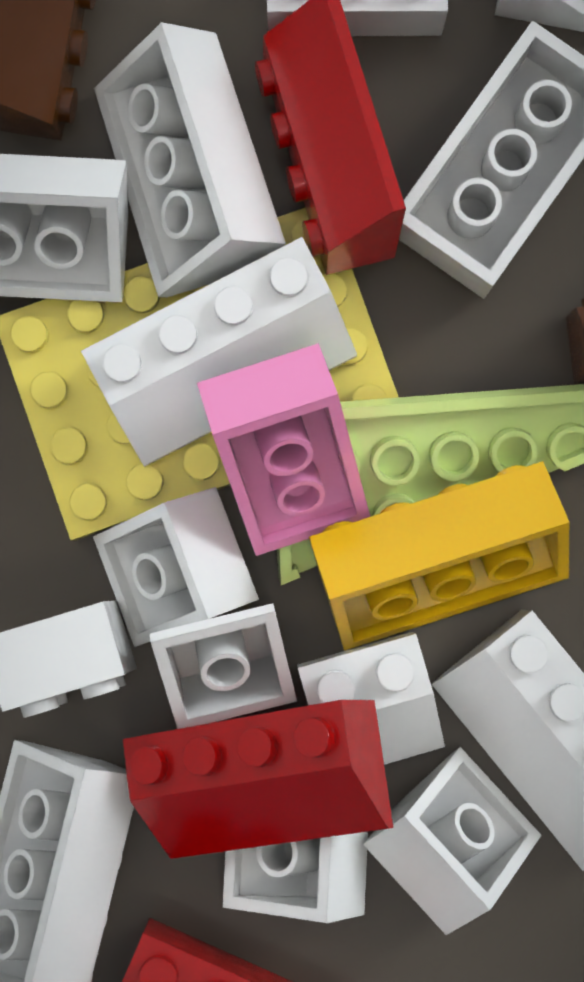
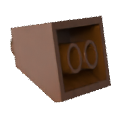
(37, 63)

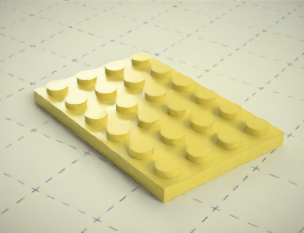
(77, 434)

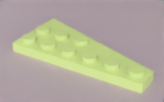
(430, 442)

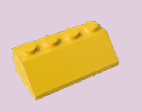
(443, 554)

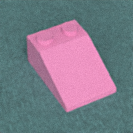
(285, 448)

